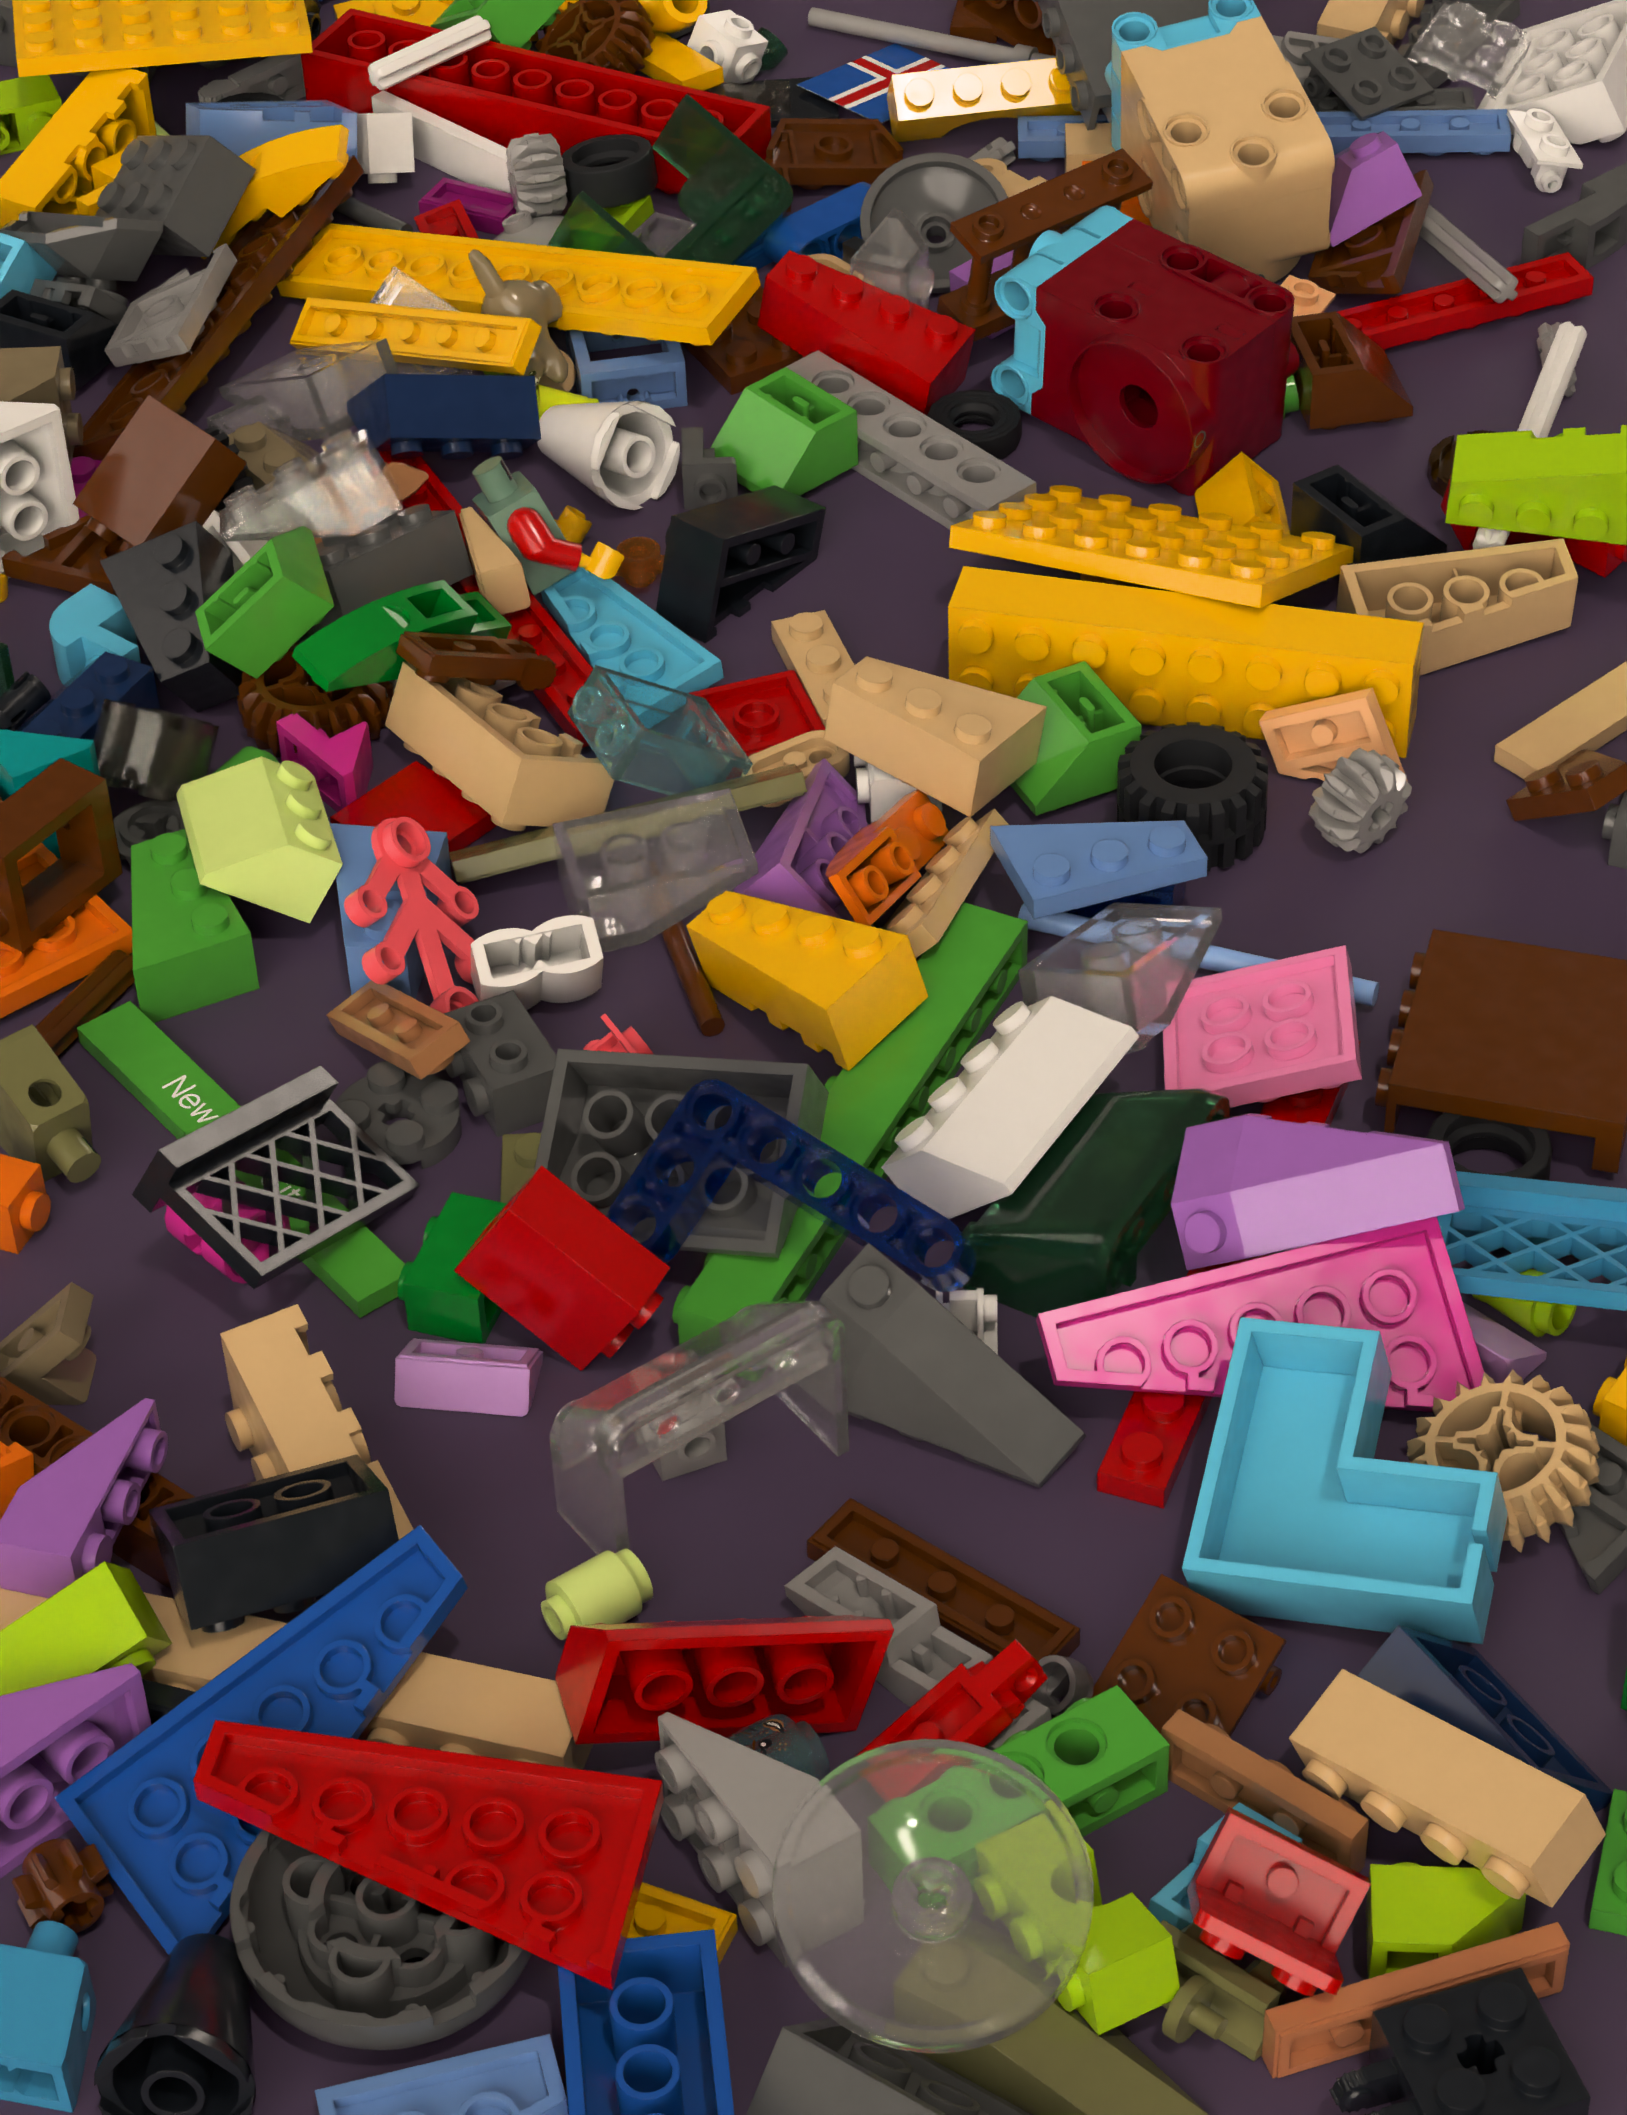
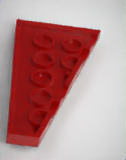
(492, 1841)

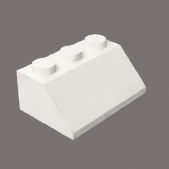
(33, 477)

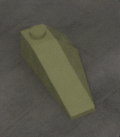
(1069, 2070)

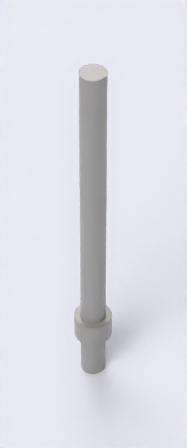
(922, 38)

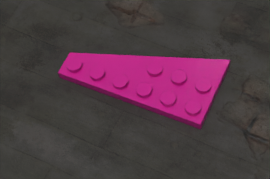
(1185, 1329)

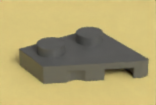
(84, 297)

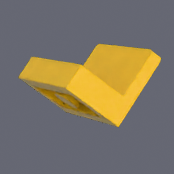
(1243, 493)

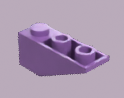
(77, 1506)

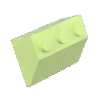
(262, 835)

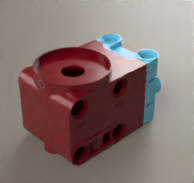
(1147, 349)

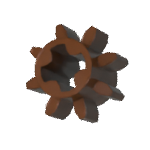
(63, 1884)

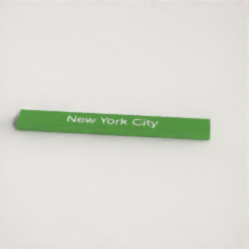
(186, 1098)

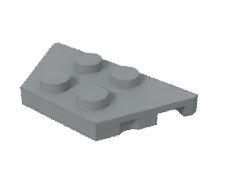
(171, 315)

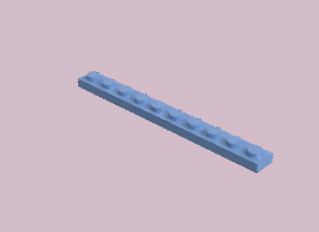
(1414, 131)

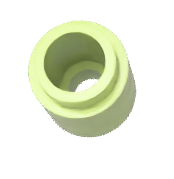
(597, 1591)

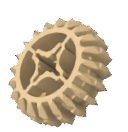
(1485, 1433)

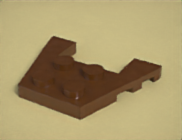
(831, 151)

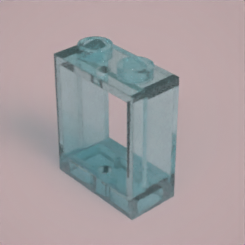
(655, 734)

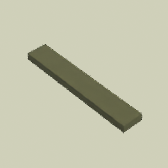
(539, 845)

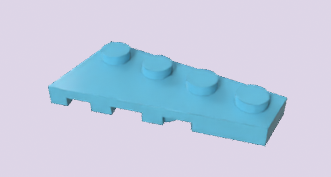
(627, 635)

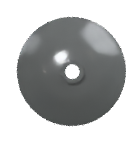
(932, 194)

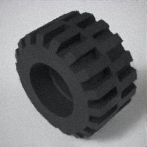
(1200, 778)

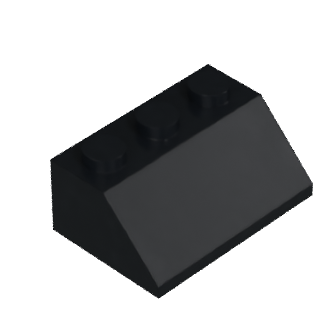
(272, 1541)

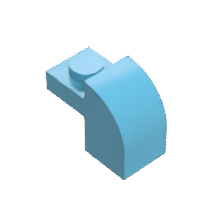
(87, 628)

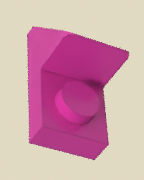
(338, 763)

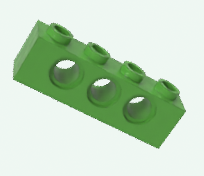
(1096, 1758)

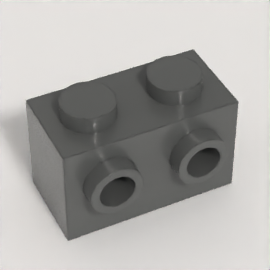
(505, 1063)

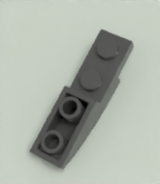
(1586, 228)

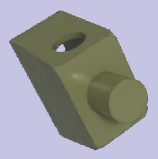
(43, 1109)

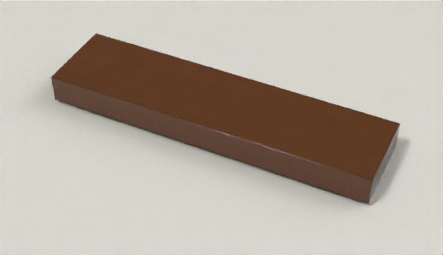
(965, 1598)

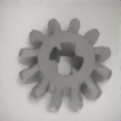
(536, 175)
(1360, 800)

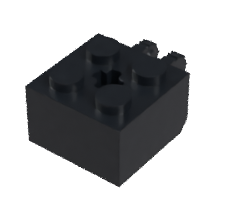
(1466, 2054)

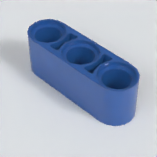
(819, 226)

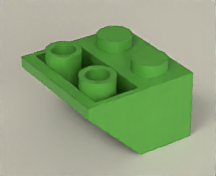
(788, 434)
(267, 604)
(1079, 739)

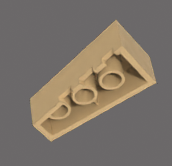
(1468, 597)
(496, 752)
(289, 1404)

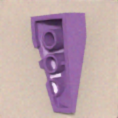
(1368, 185)
(804, 843)
(1282, 1185)

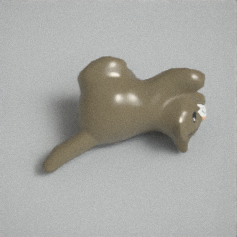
(524, 300)

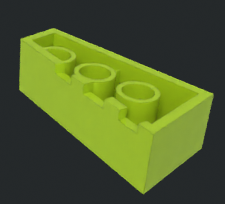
(1542, 485)

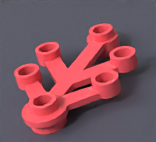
(401, 856)

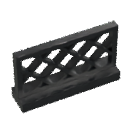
(248, 1143)

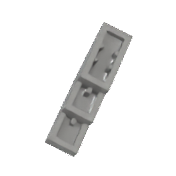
(920, 1647)

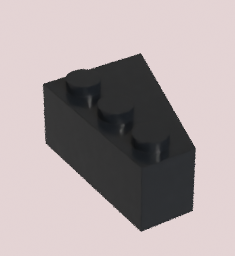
(731, 553)

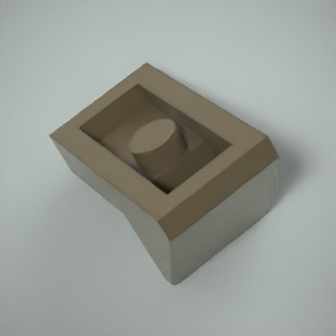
(49, 1350)

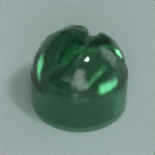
(774, 52)

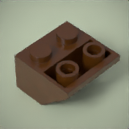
(1343, 375)

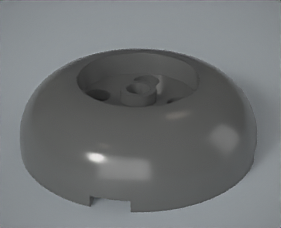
(334, 1949)

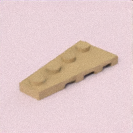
(946, 883)

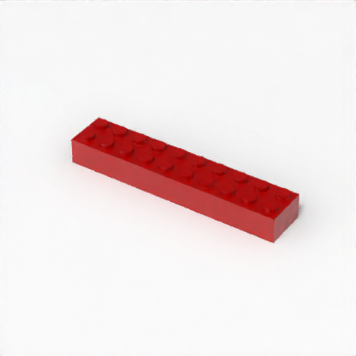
(516, 91)

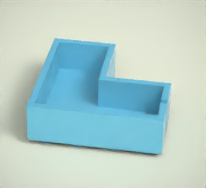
(1314, 1526)

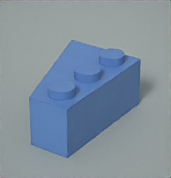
(251, 124)
(358, 861)

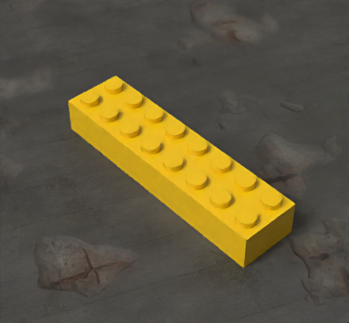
(1179, 652)

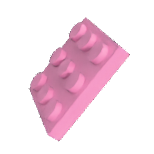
(1267, 1030)

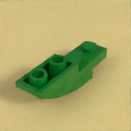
(364, 642)

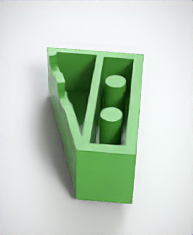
(185, 936)

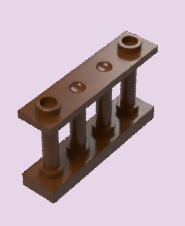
(1021, 220)

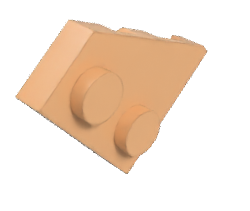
(1315, 734)

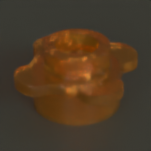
(641, 561)

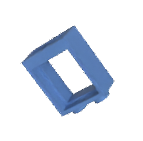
(656, 376)

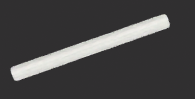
(1544, 403)

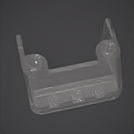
(685, 1392)

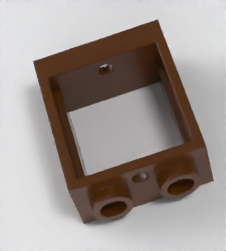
(80, 812)

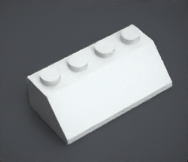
(1006, 1105)

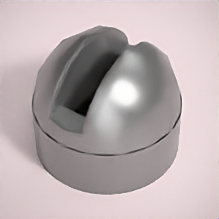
(1066, 1678)

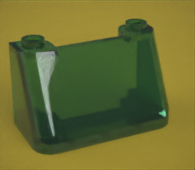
(1088, 1201)

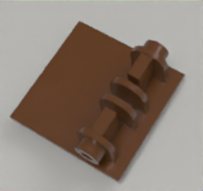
(1192, 1659)

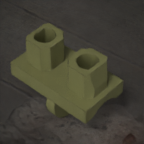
(1219, 1995)

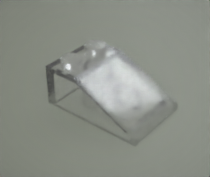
(316, 384)
(651, 864)
(1126, 964)

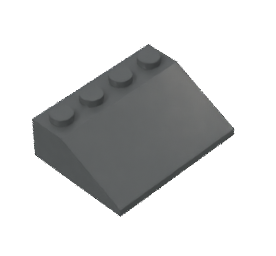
(613, 1106)

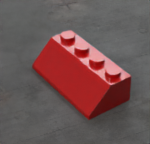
(719, 1674)

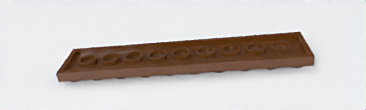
(263, 258)

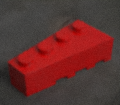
(866, 330)

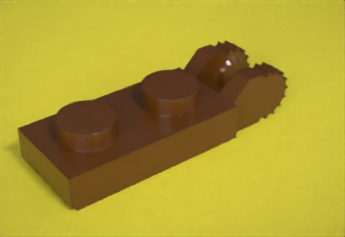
(476, 659)

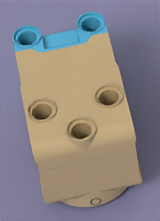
(1222, 136)

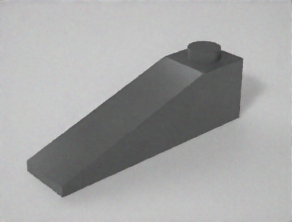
(937, 1380)

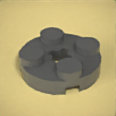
(428, 1104)

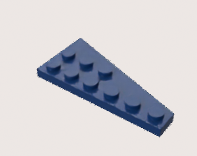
(312, 1676)

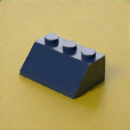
(448, 414)
(78, 702)
(1471, 1695)

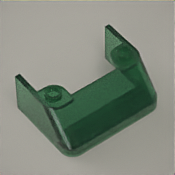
(727, 195)

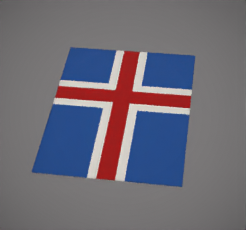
(865, 81)

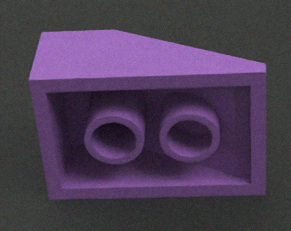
(54, 1739)

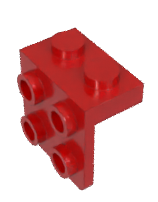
(1275, 1902)

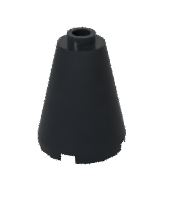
(184, 2039)

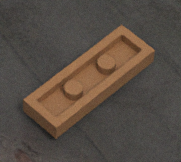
(399, 1029)
(1227, 1773)

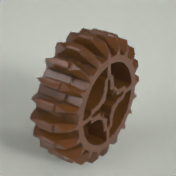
(601, 34)
(290, 689)

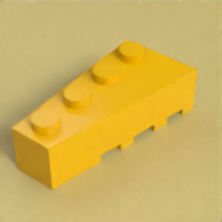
(90, 126)
(809, 971)

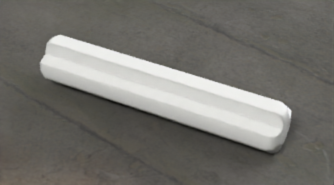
(429, 52)

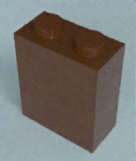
(157, 478)

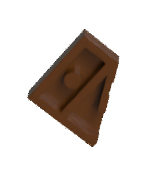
(1572, 787)

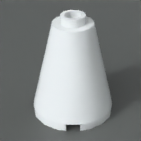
(613, 448)

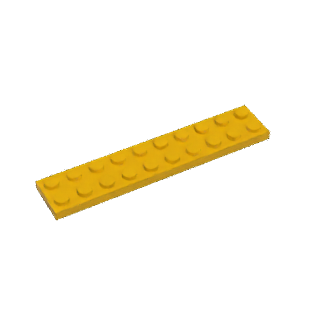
(597, 288)

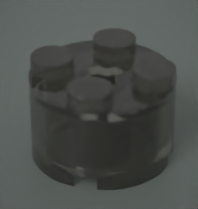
(151, 748)

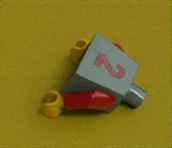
(543, 545)

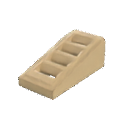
(494, 565)

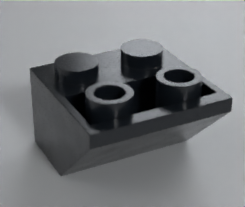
(46, 323)
(1358, 517)

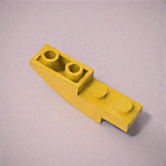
(288, 174)

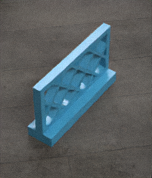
(1538, 1226)

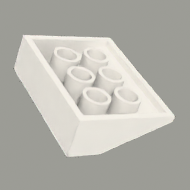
(1575, 74)

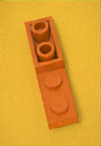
(887, 857)

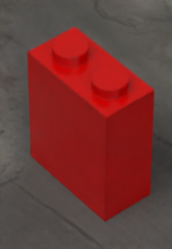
(565, 1271)

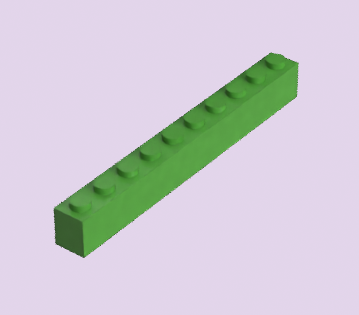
(869, 1105)

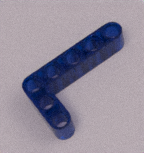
(791, 1176)

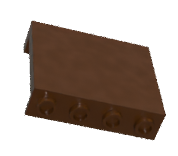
(1513, 1039)

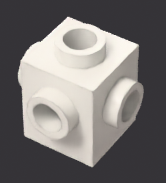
(729, 43)

